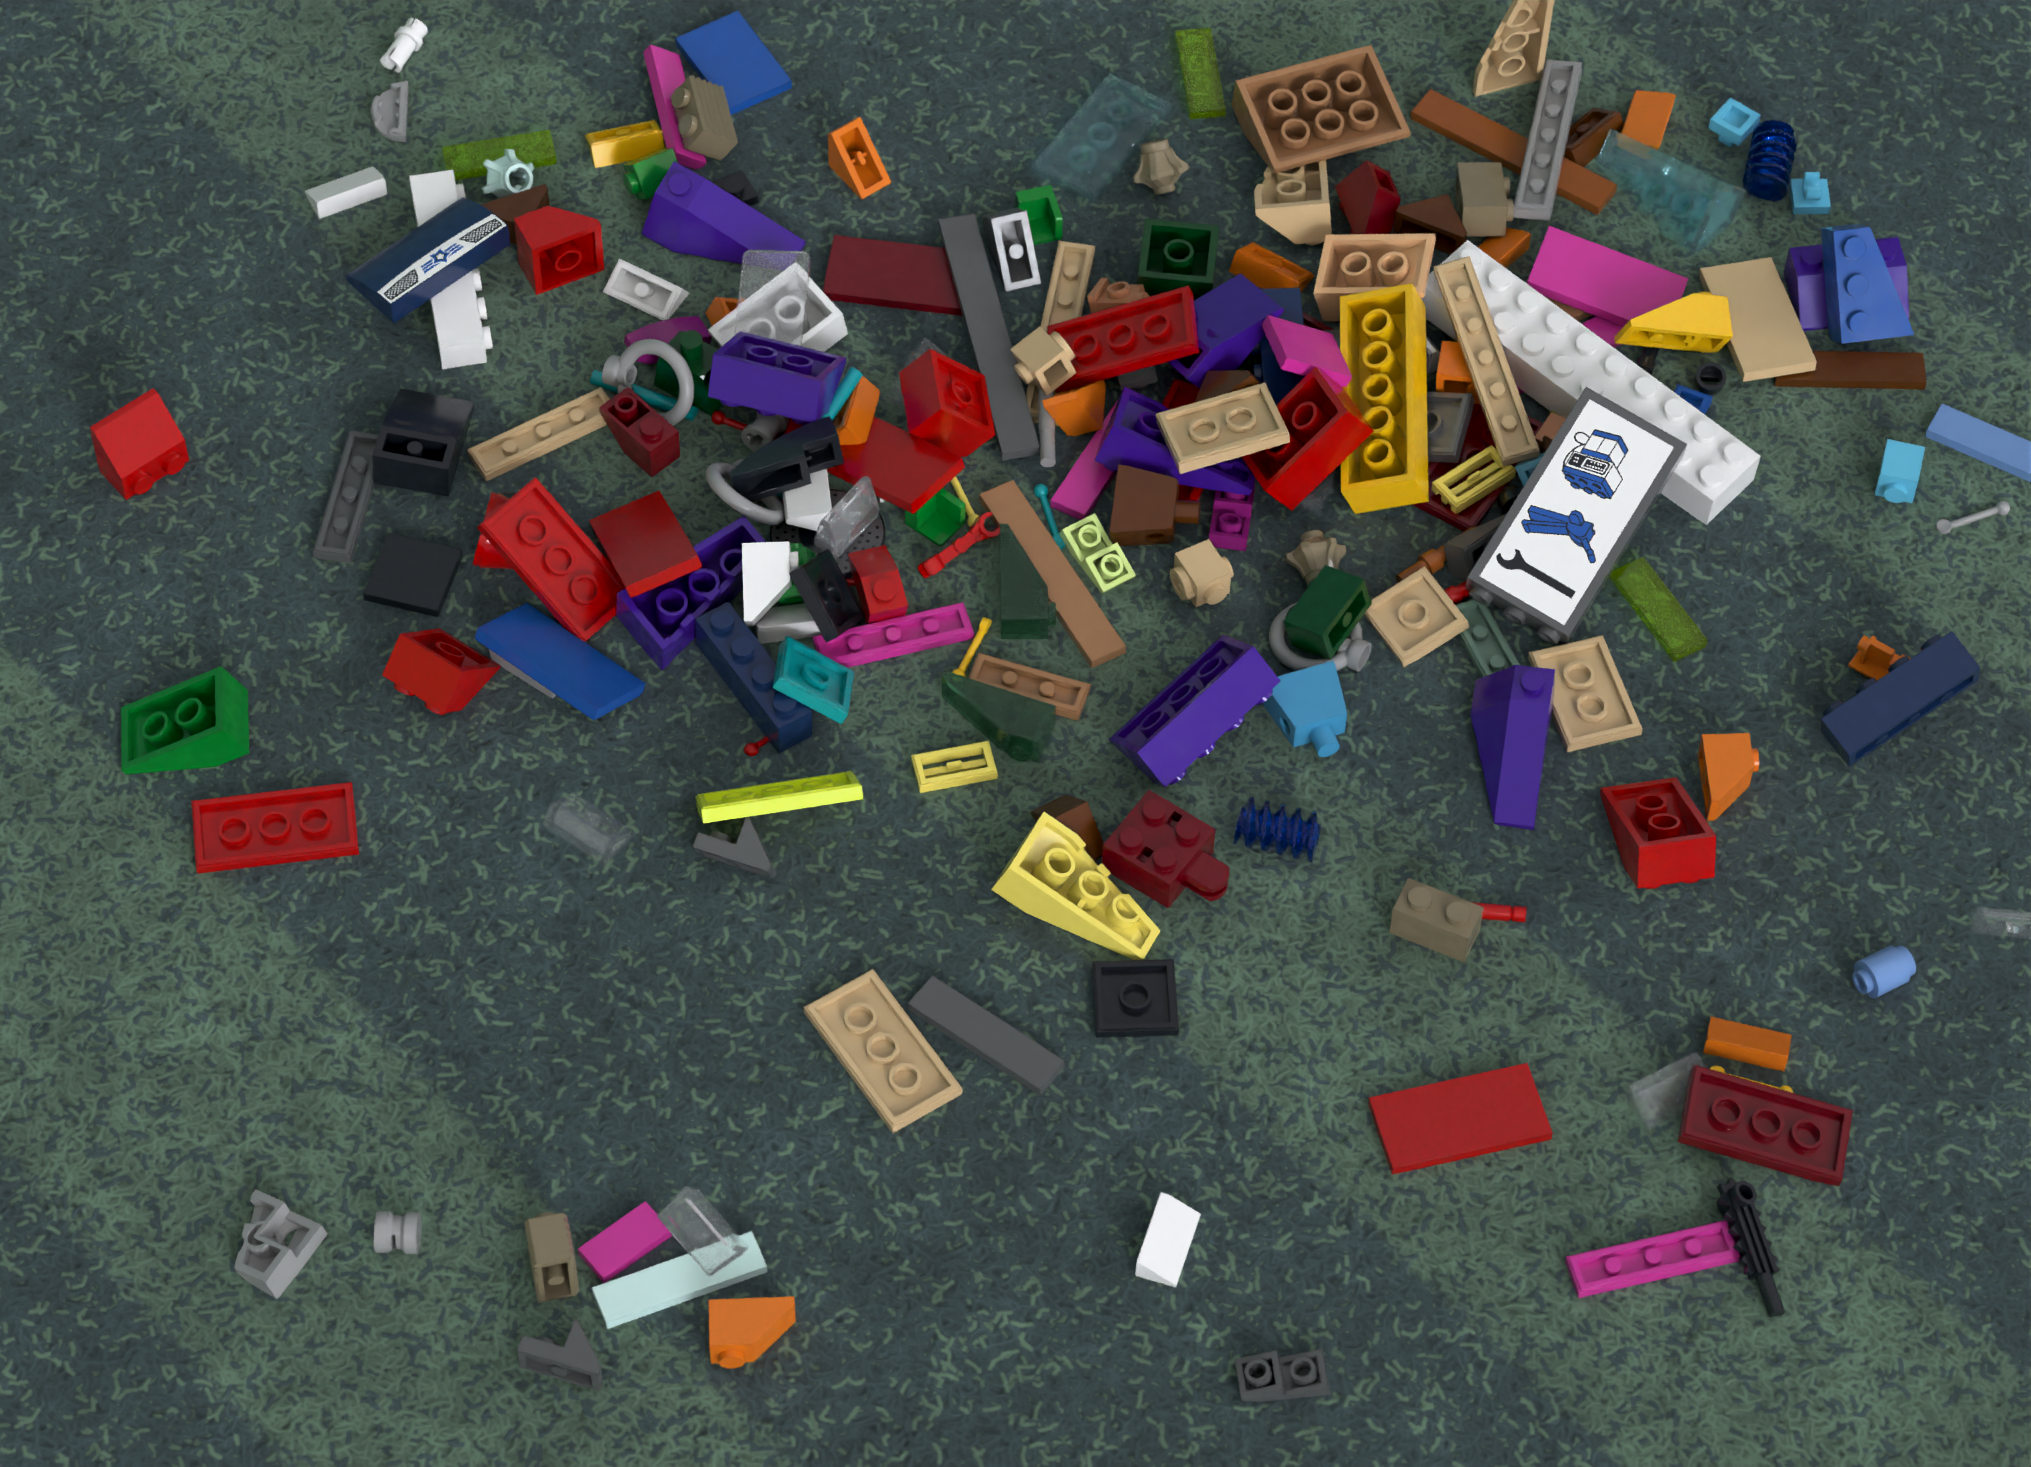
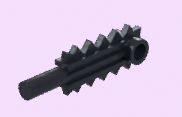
(1738, 1208)

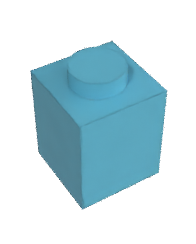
(1899, 471)

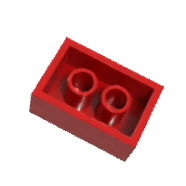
(1322, 433)

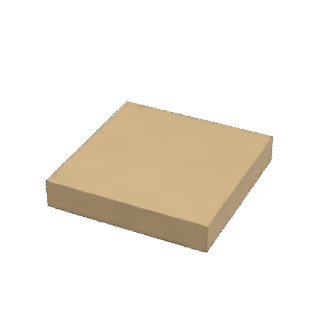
(1415, 617)

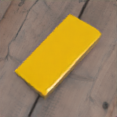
(624, 143)

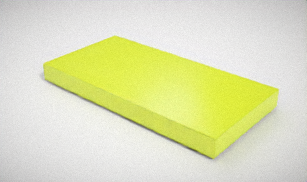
(778, 796)

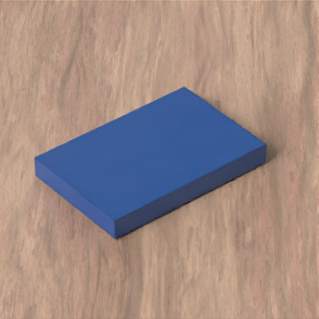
(736, 58)

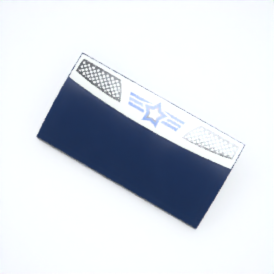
(430, 258)

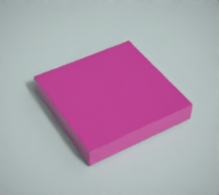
(1304, 348)

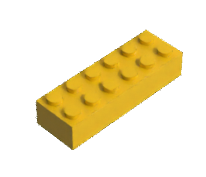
(1388, 366)

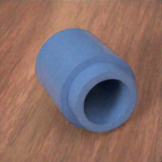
(1883, 971)

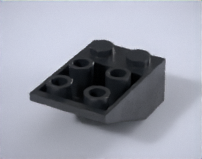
(421, 442)

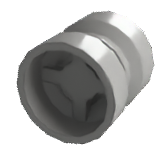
(397, 1232)

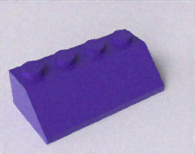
(1196, 710)

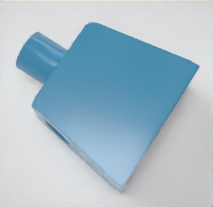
(1310, 707)

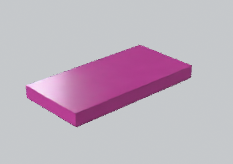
(1601, 278)

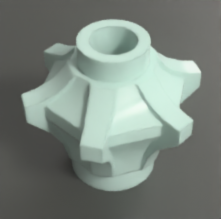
(507, 175)

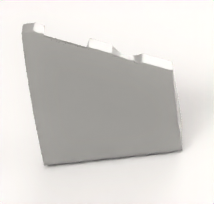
(264, 1256)

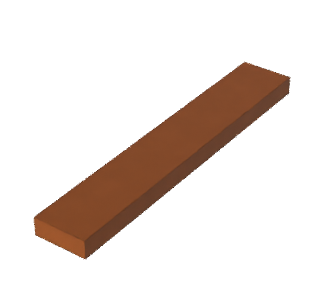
(1507, 147)

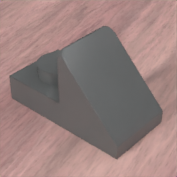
(746, 854)
(570, 1363)

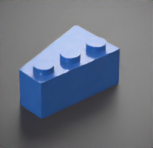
(1859, 287)

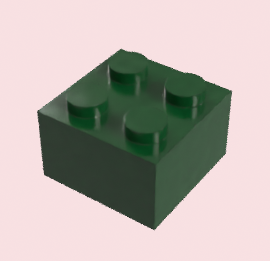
(1178, 256)

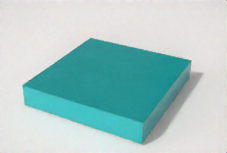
(813, 679)

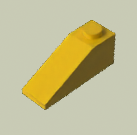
(1689, 324)

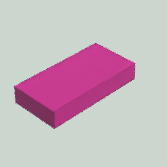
(624, 1242)

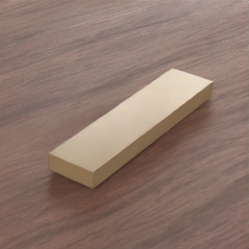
(539, 435)

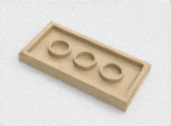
(1763, 321)
(883, 1050)

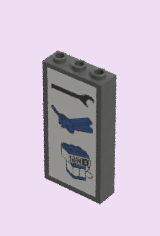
(1575, 517)

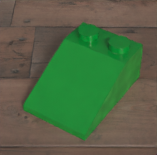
(186, 725)

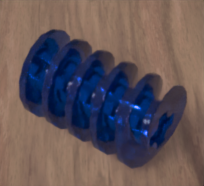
(1770, 160)
(1278, 828)

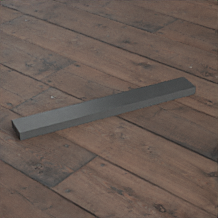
(988, 336)

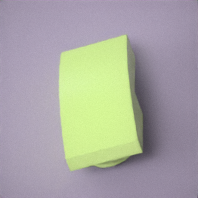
(1096, 553)

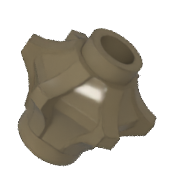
(1159, 166)
(1315, 553)

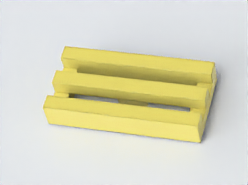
(1481, 481)
(927, 778)

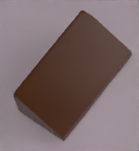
(1589, 134)

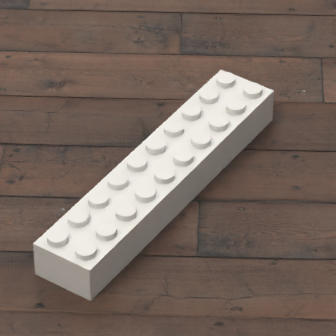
(1559, 357)

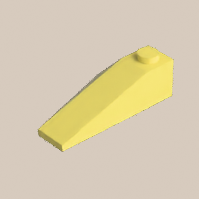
(1065, 887)

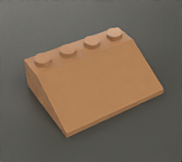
(1318, 109)

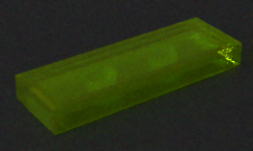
(1200, 73)
(468, 158)
(1658, 609)

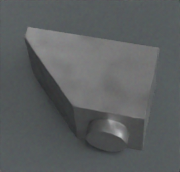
(1012, 248)

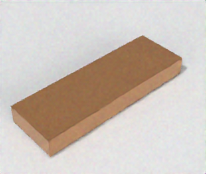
(1064, 693)

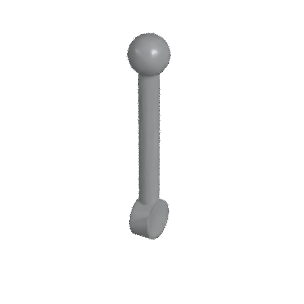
(1944, 526)

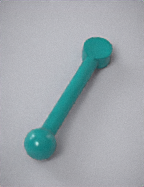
(1041, 491)

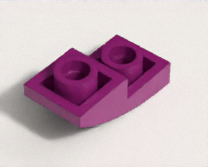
(665, 332)
(1231, 520)

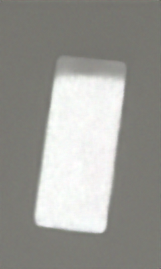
(773, 294)

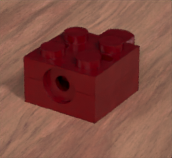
(1164, 851)

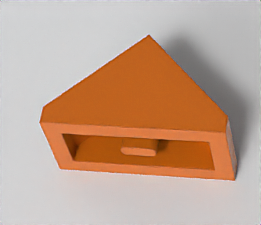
(856, 159)
(1078, 409)

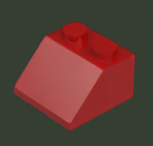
(557, 247)
(138, 445)
(438, 669)

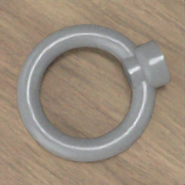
(621, 373)
(772, 516)
(1352, 653)

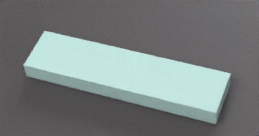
(671, 1284)

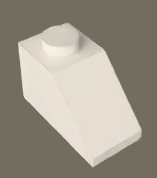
(765, 576)

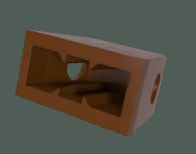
(1148, 508)

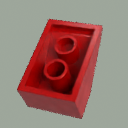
(1660, 833)

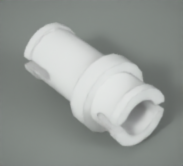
(407, 39)

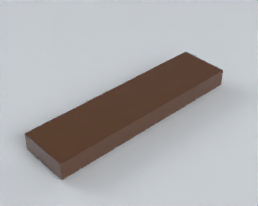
(1861, 370)

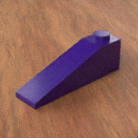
(708, 222)
(1137, 442)
(1511, 734)

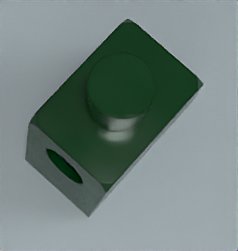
(699, 359)

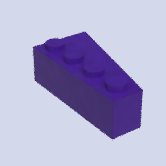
(666, 615)

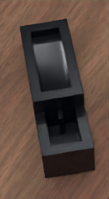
(788, 461)

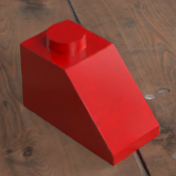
(878, 584)

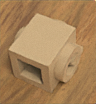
(1044, 360)
(1201, 574)

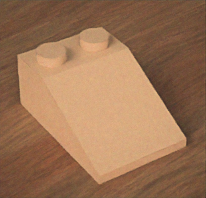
(1370, 263)

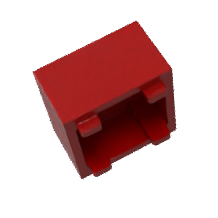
(946, 403)

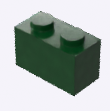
(1327, 612)

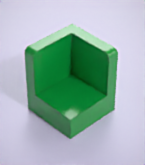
(1042, 212)
(938, 517)

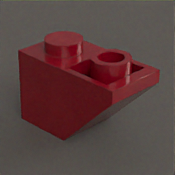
(1368, 199)
(641, 431)

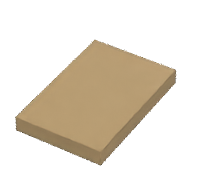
(1222, 428)
(1588, 694)

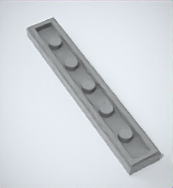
(1547, 140)

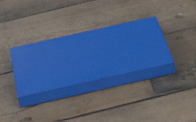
(560, 661)

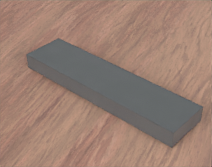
(347, 500)
(986, 1035)

